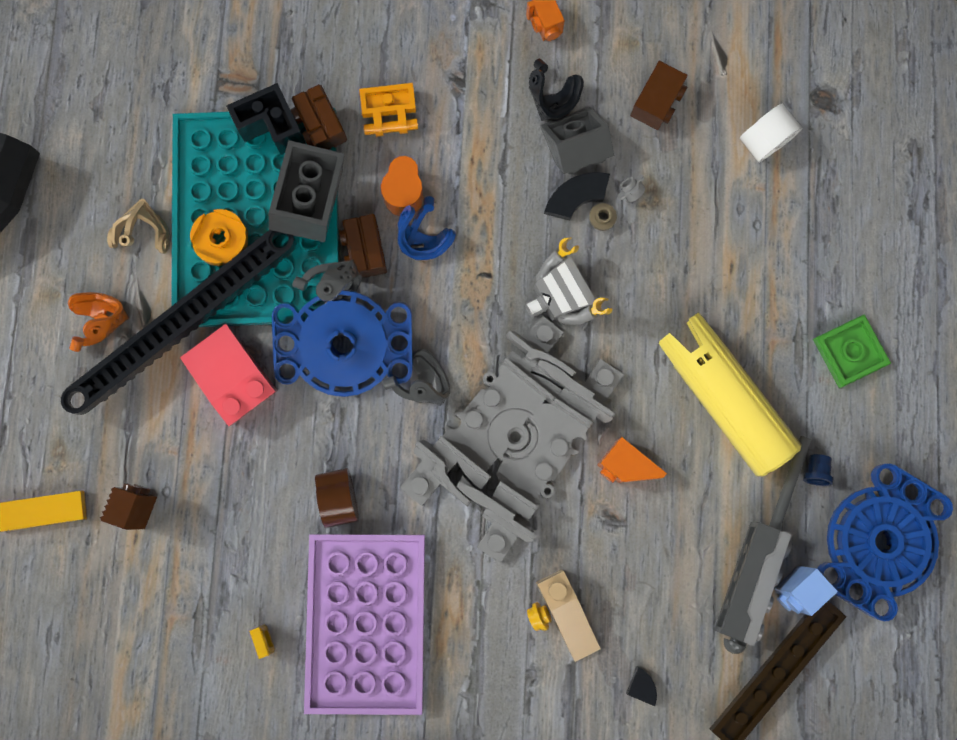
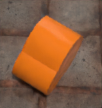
(402, 186)

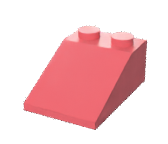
(228, 375)

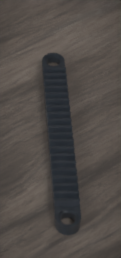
(177, 322)

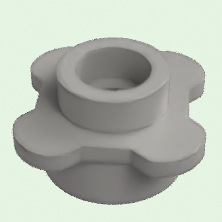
(631, 188)

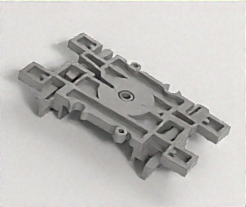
(510, 406)

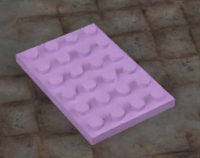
(365, 624)

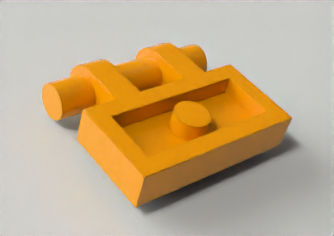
(388, 101)

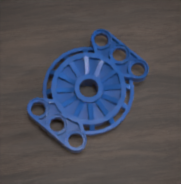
(356, 321)
(908, 532)

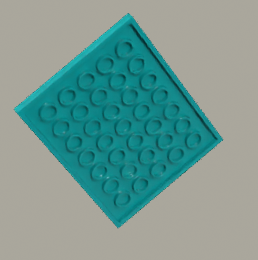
(223, 172)

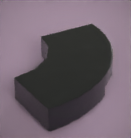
(575, 193)

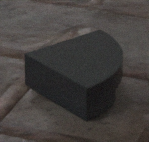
(642, 687)

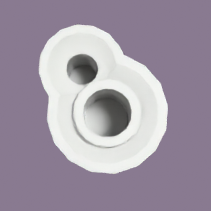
(771, 133)

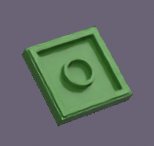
(851, 351)

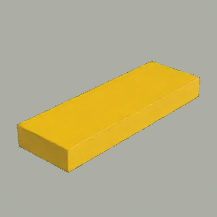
(42, 511)

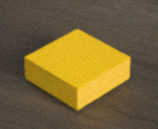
(262, 641)

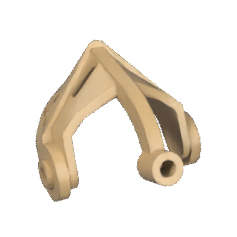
(142, 211)

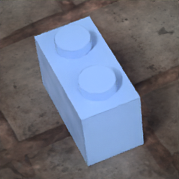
(804, 590)

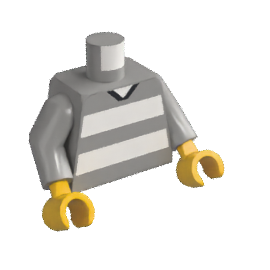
(564, 291)

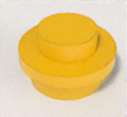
(539, 617)

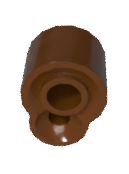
(336, 498)

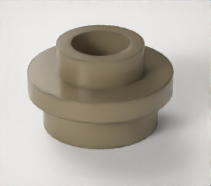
(598, 223)

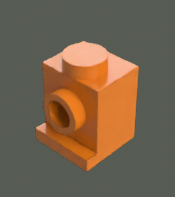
(545, 18)

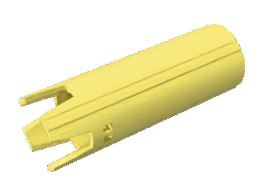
(732, 399)

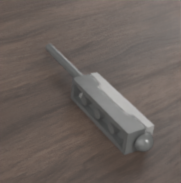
(758, 570)

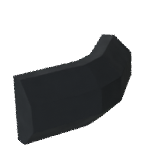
(16, 171)

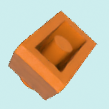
(628, 464)

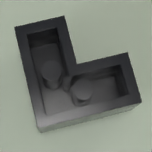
(265, 113)

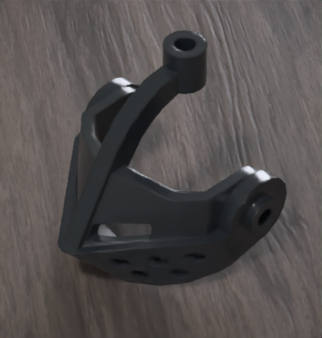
(565, 99)

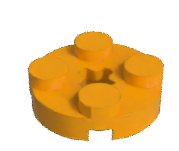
(213, 223)

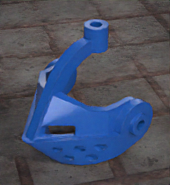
(407, 236)

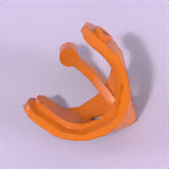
(102, 325)

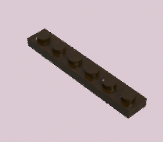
(777, 673)

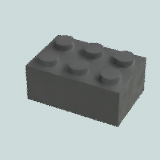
(306, 191)

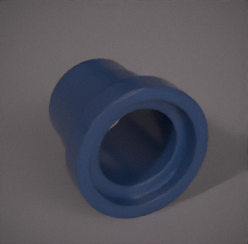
(819, 470)

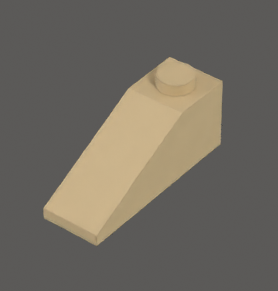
(568, 615)

